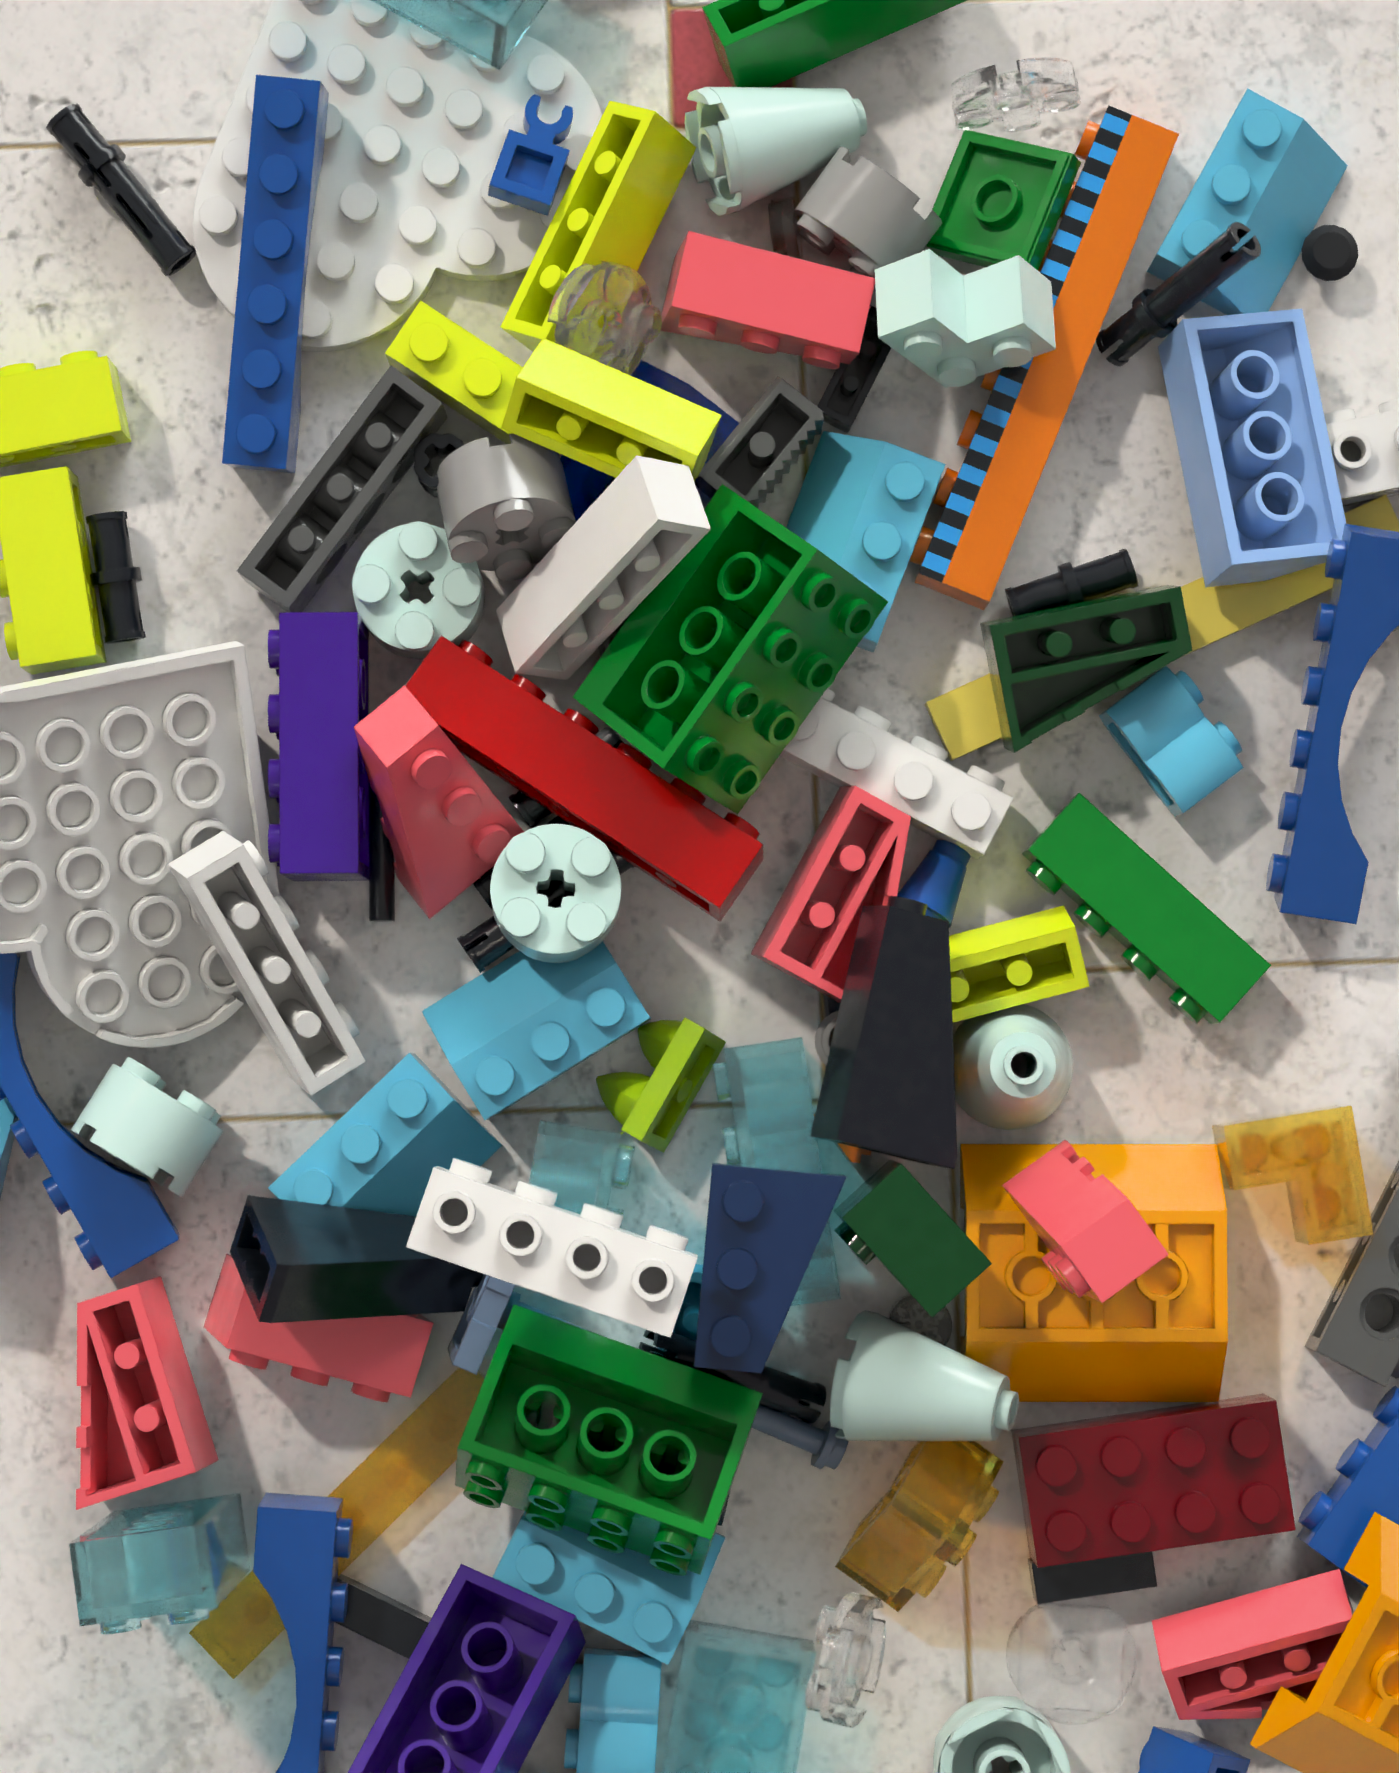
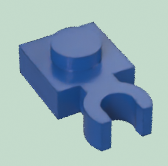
(532, 163)

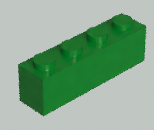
(779, 39)
(1145, 910)

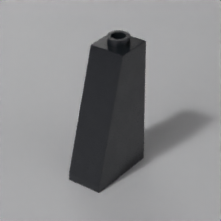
(893, 1041)
(339, 1264)

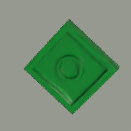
(1001, 200)

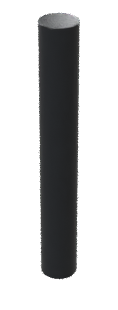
(380, 867)

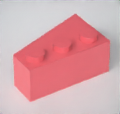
(766, 301)
(372, 1352)
(136, 1396)
(1239, 1651)

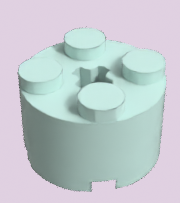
(381, 592)
(529, 866)
(148, 1126)
(995, 1729)

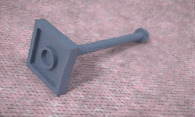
(491, 1306)

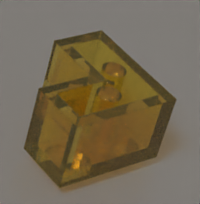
(1314, 1156)
(922, 1520)

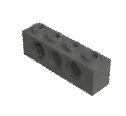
(342, 492)
(1370, 1271)

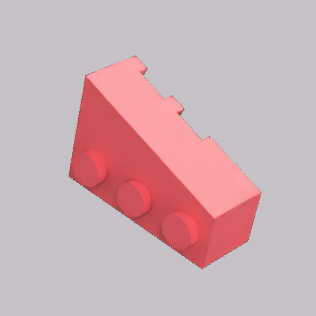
(432, 803)
(846, 866)
(1086, 1224)

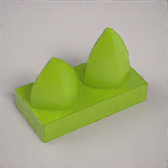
(657, 1104)

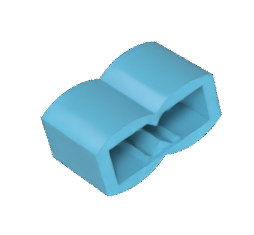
(1173, 740)
(616, 1713)

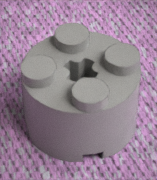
(863, 215)
(503, 504)

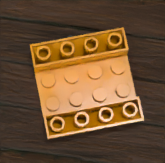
(1146, 1342)
(1354, 1706)

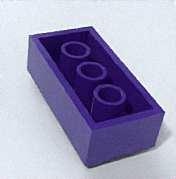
(320, 763)
(475, 1683)

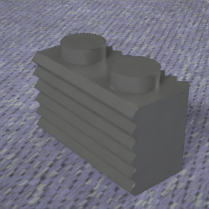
(763, 444)

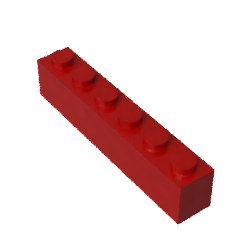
(585, 779)

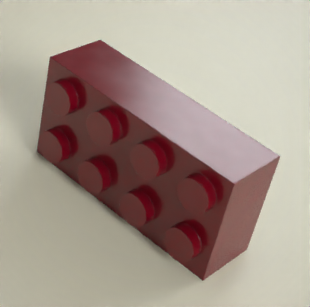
(1153, 1480)

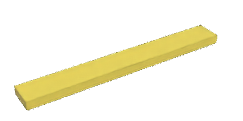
(969, 717)

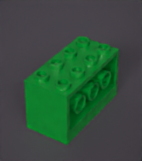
(730, 652)
(571, 1394)

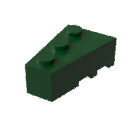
(1075, 655)
(910, 1237)

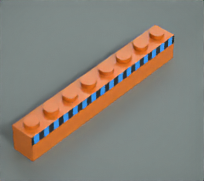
(1030, 401)

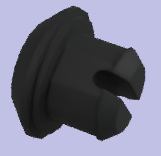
(1329, 252)

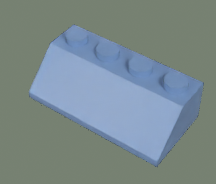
(1252, 444)

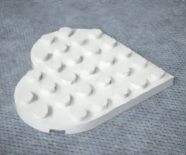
(401, 166)
(97, 796)

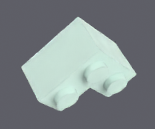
(965, 323)

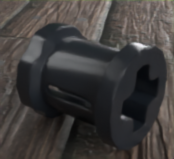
(427, 449)

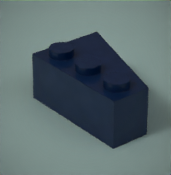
(754, 1258)

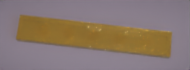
(371, 1497)

